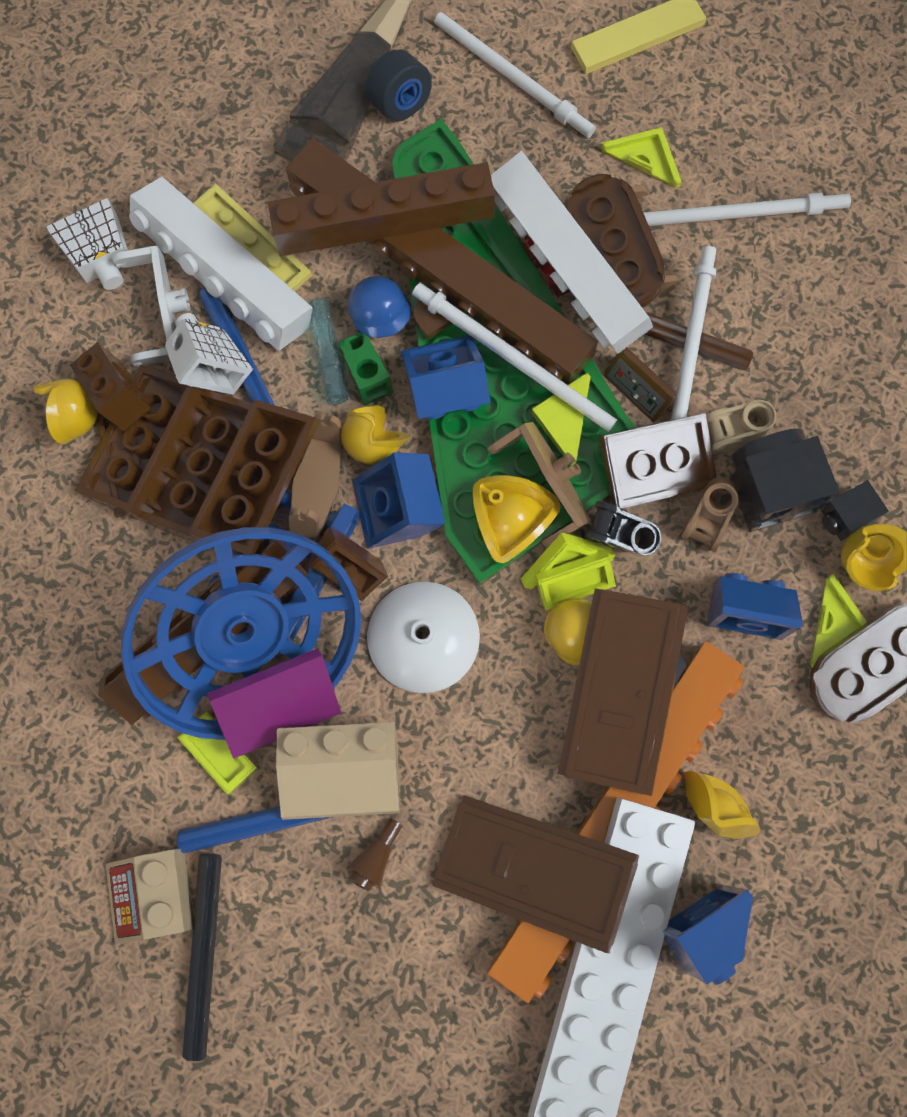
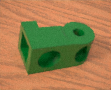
(365, 368)

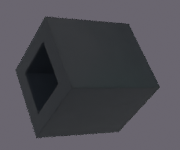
(853, 510)

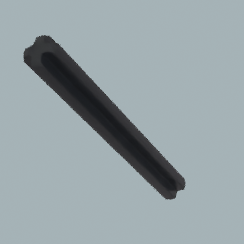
(202, 957)

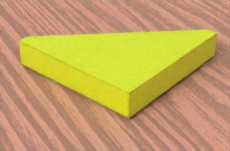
(647, 153)
(561, 420)
(561, 551)
(836, 618)

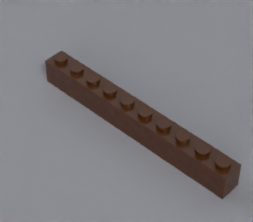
(460, 275)

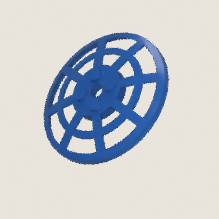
(224, 610)

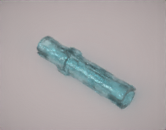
(330, 363)

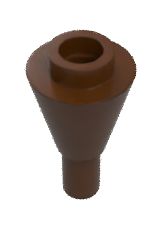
(371, 863)

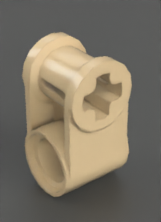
(731, 428)

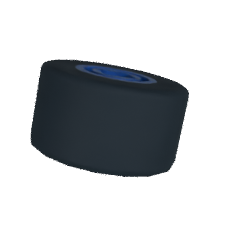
(398, 85)

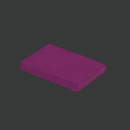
(279, 697)

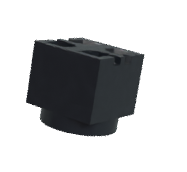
(782, 478)

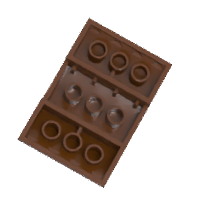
(226, 482)

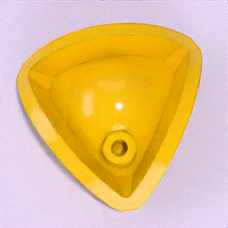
(512, 513)
(719, 806)

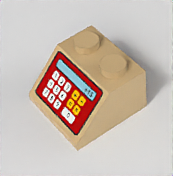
(149, 896)

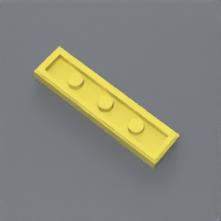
(637, 33)
(251, 236)

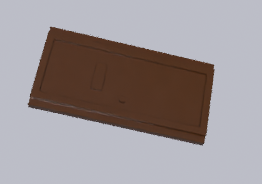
(623, 691)
(537, 873)

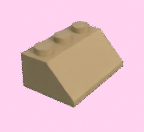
(338, 770)

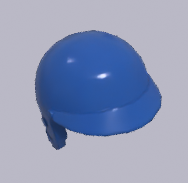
(378, 307)

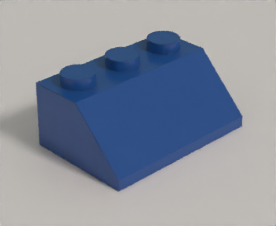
(711, 934)

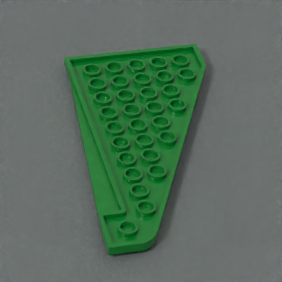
(463, 436)

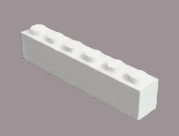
(570, 253)
(220, 263)

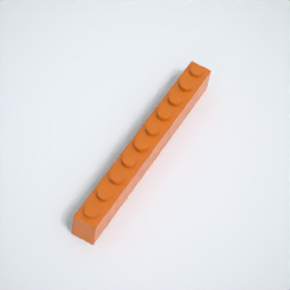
(693, 707)

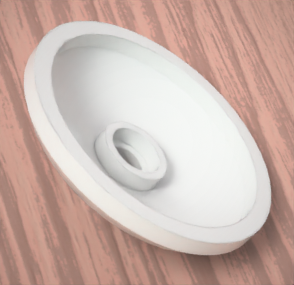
(430, 662)

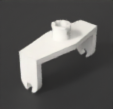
(169, 301)

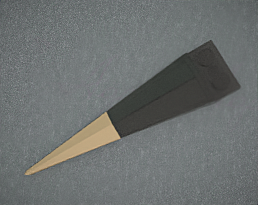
(338, 101)

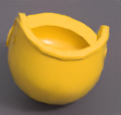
(67, 409)
(366, 438)
(875, 556)
(567, 628)

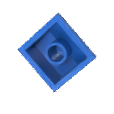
(446, 377)
(398, 499)
(754, 607)

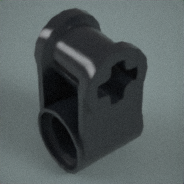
(617, 529)

